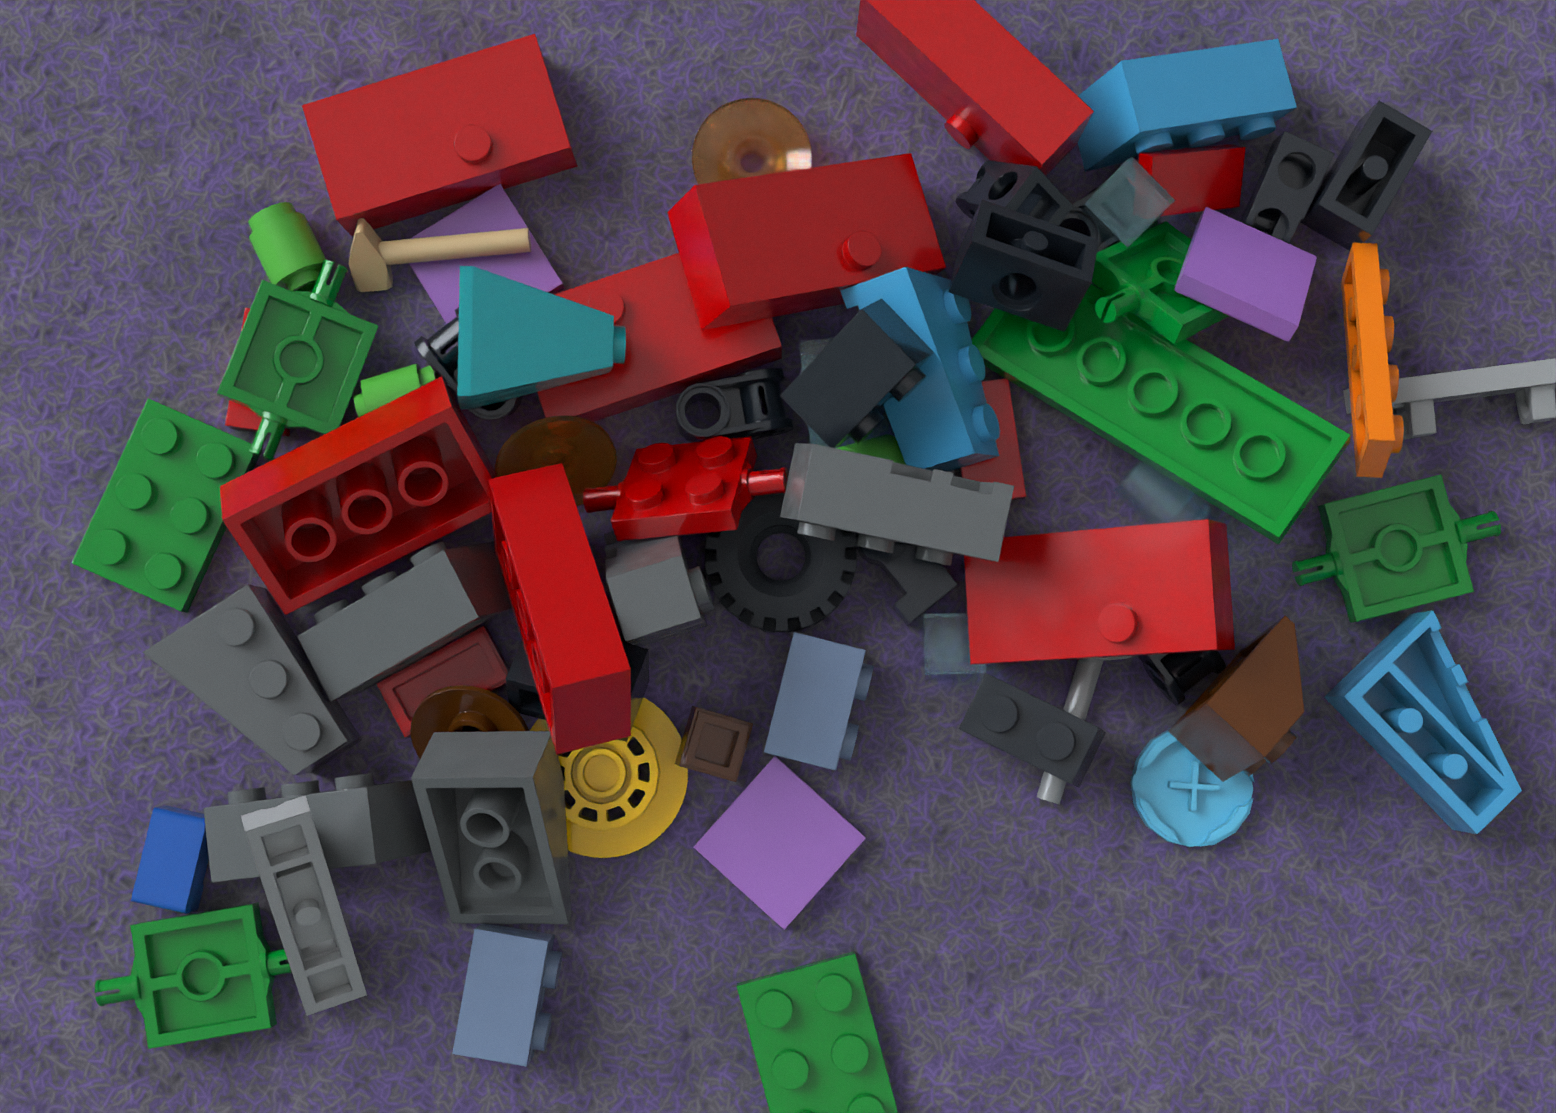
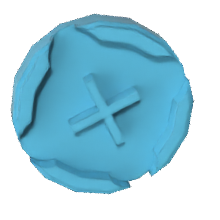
(1184, 798)

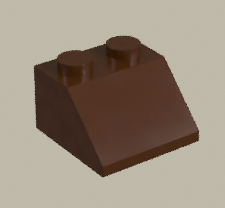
(1247, 707)

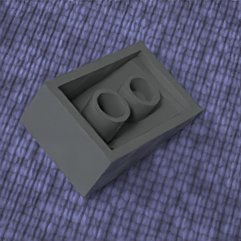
(496, 826)

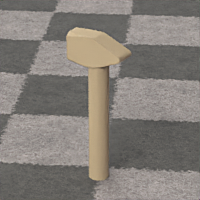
(372, 258)

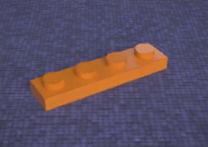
(1371, 378)

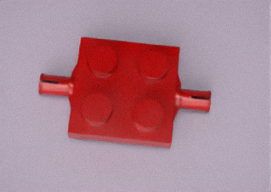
(685, 489)

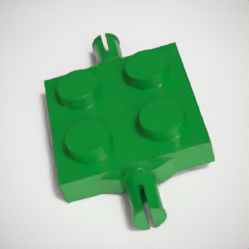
(1143, 284)
(297, 359)
(1396, 548)
(200, 976)

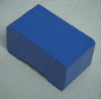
(173, 861)

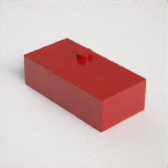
(977, 79)
(439, 135)
(800, 237)
(663, 343)
(359, 496)
(1102, 594)
(561, 609)

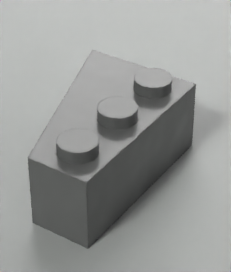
(895, 504)
(655, 588)
(405, 617)
(258, 679)
(354, 824)

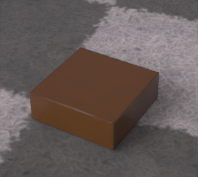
(714, 744)

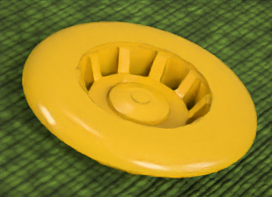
(608, 776)

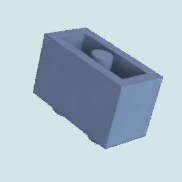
(817, 701)
(506, 993)

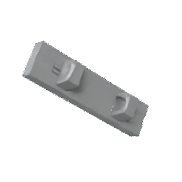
(1530, 382)
(304, 904)

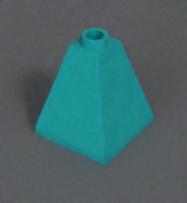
(526, 340)

